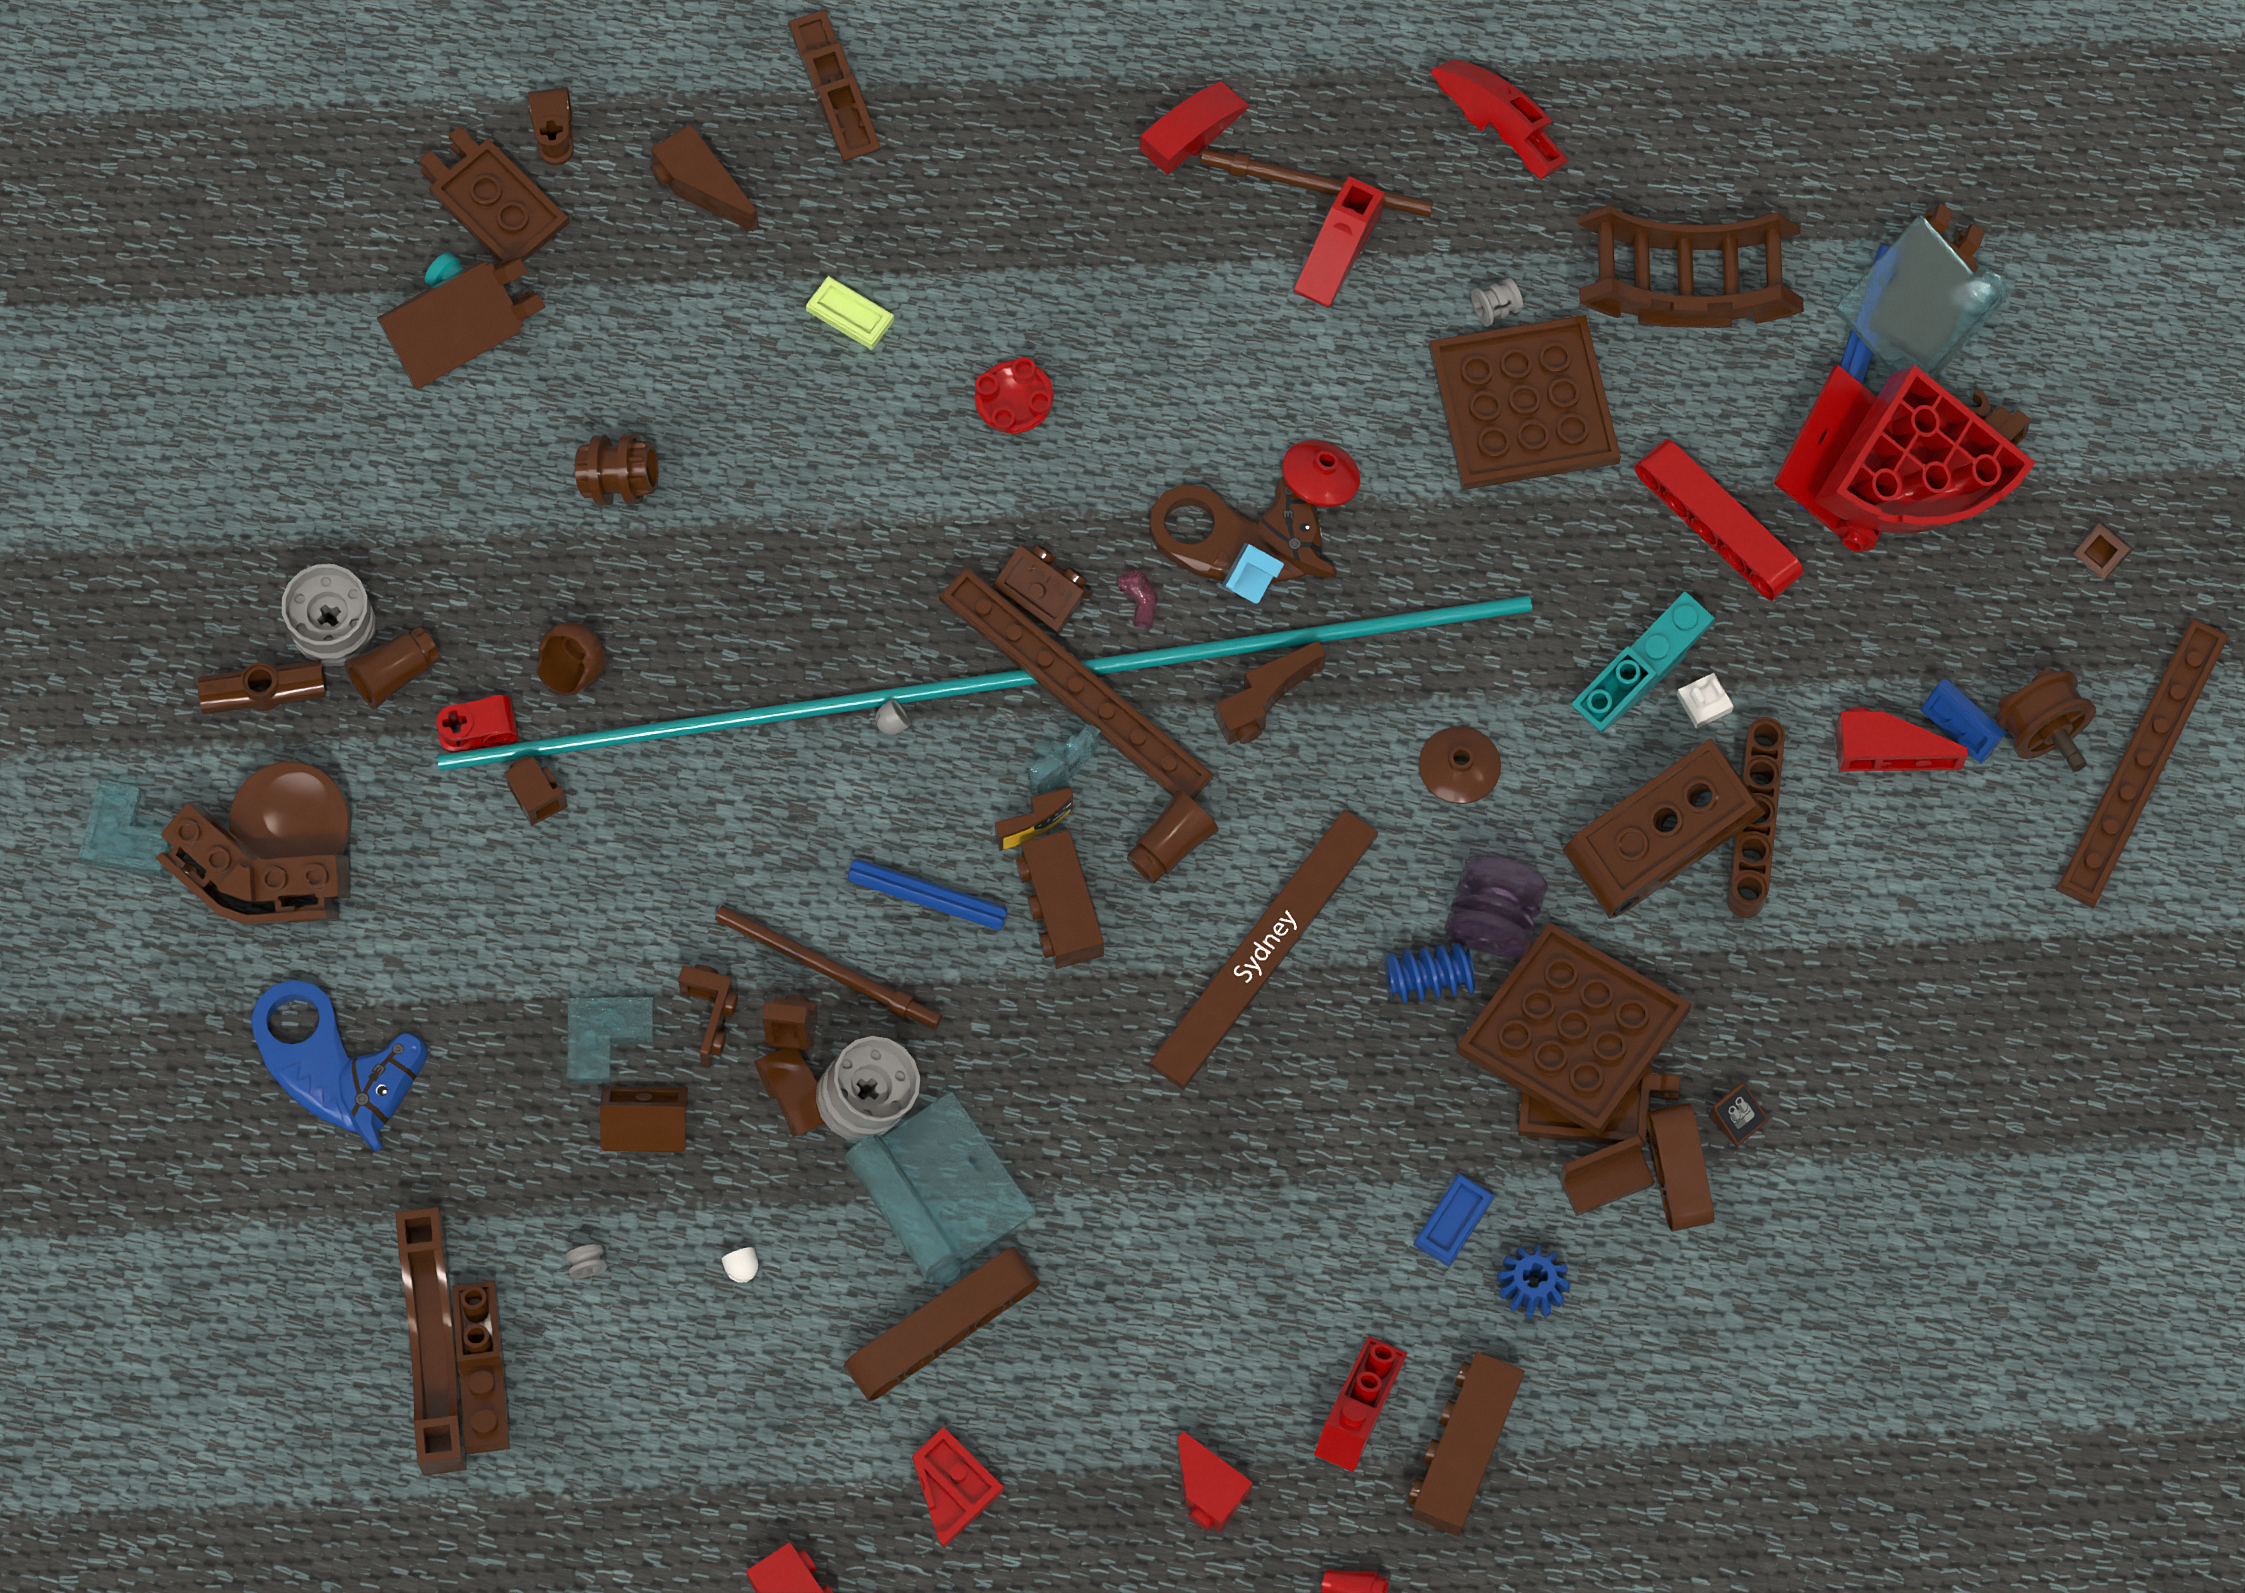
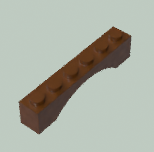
(432, 1341)

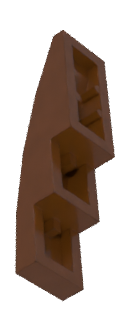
(834, 85)

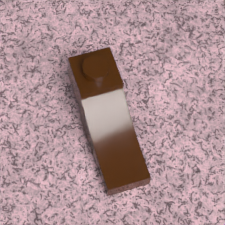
(1245, 713)
(790, 1022)

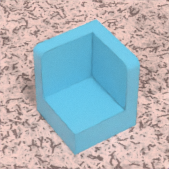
(1252, 573)

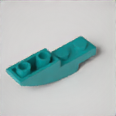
(1644, 663)

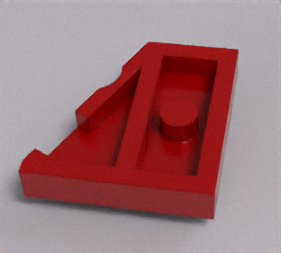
(953, 1485)

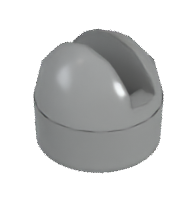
(892, 718)

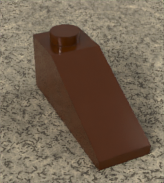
(700, 178)

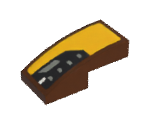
(1045, 813)

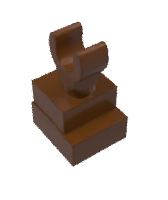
(2010, 426)

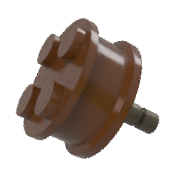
(2047, 716)

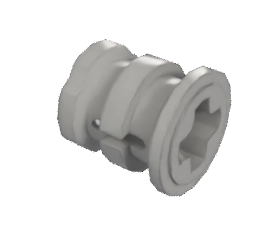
(1496, 301)

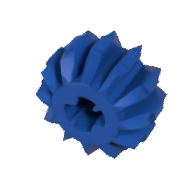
(1550, 1281)

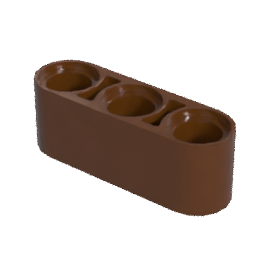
(1680, 1167)

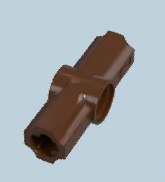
(236, 692)

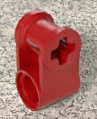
(481, 723)

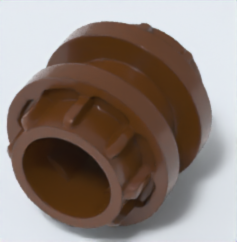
(611, 470)

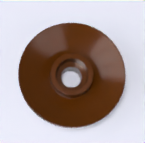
(1459, 782)

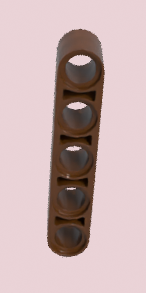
(1757, 836)
(941, 1324)

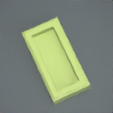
(850, 312)

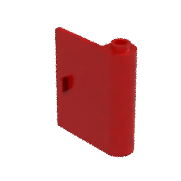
(1818, 447)

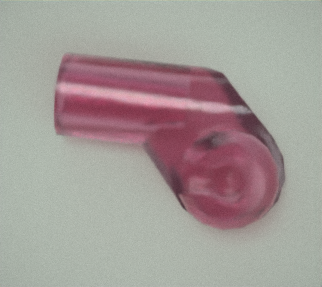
(1144, 594)

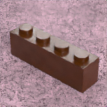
(1466, 1444)

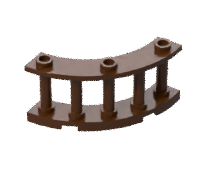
(1687, 309)

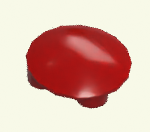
(1014, 396)

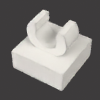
(1705, 700)

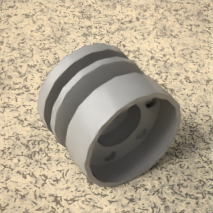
(325, 593)
(883, 1073)

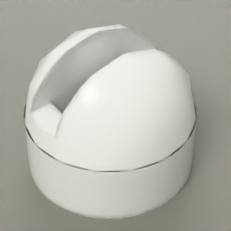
(741, 1264)

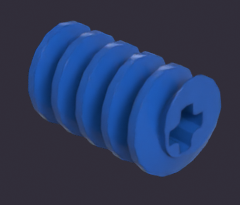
(1429, 972)

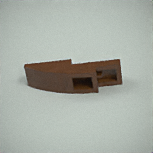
(481, 1367)

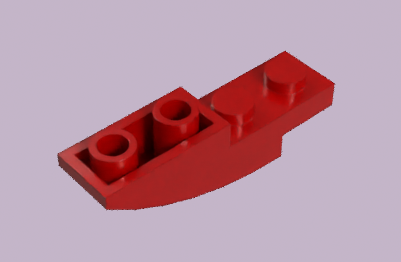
(1496, 102)

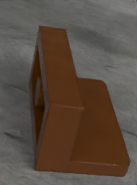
(643, 1119)
(1606, 1175)

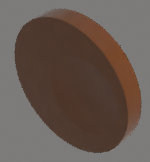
(291, 812)

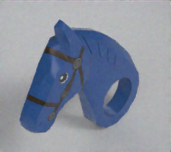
(320, 1077)

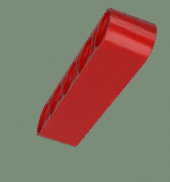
(1719, 519)

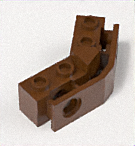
(247, 876)

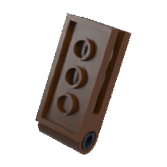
(1629, 855)

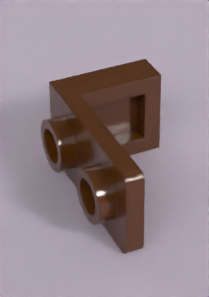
(709, 985)

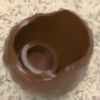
(570, 658)

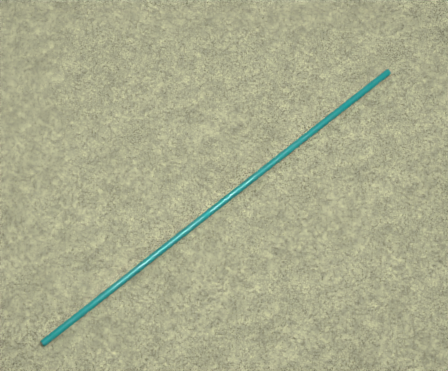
(980, 683)

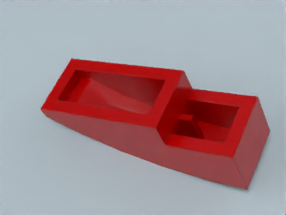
(1191, 126)

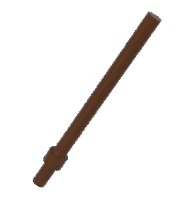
(1242, 165)
(899, 1003)

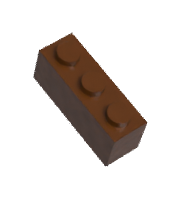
(1060, 900)

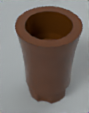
(392, 666)
(1171, 837)

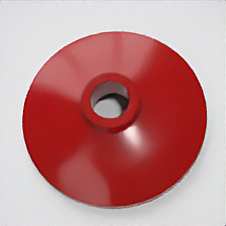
(1320, 473)

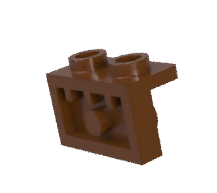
(1043, 586)

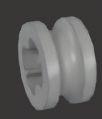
(586, 1261)

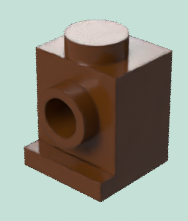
(534, 789)

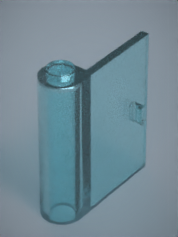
(933, 1194)

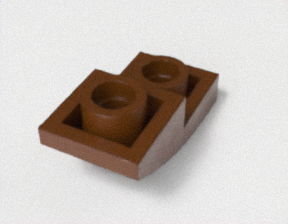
(794, 1087)

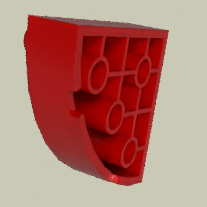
(1920, 461)

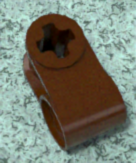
(552, 124)

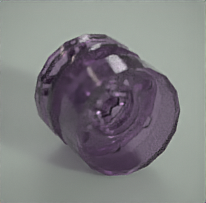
(1496, 906)

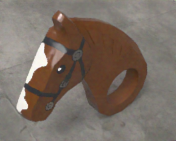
(1285, 531)

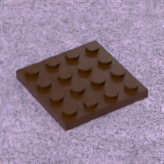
(1524, 402)
(1573, 1028)

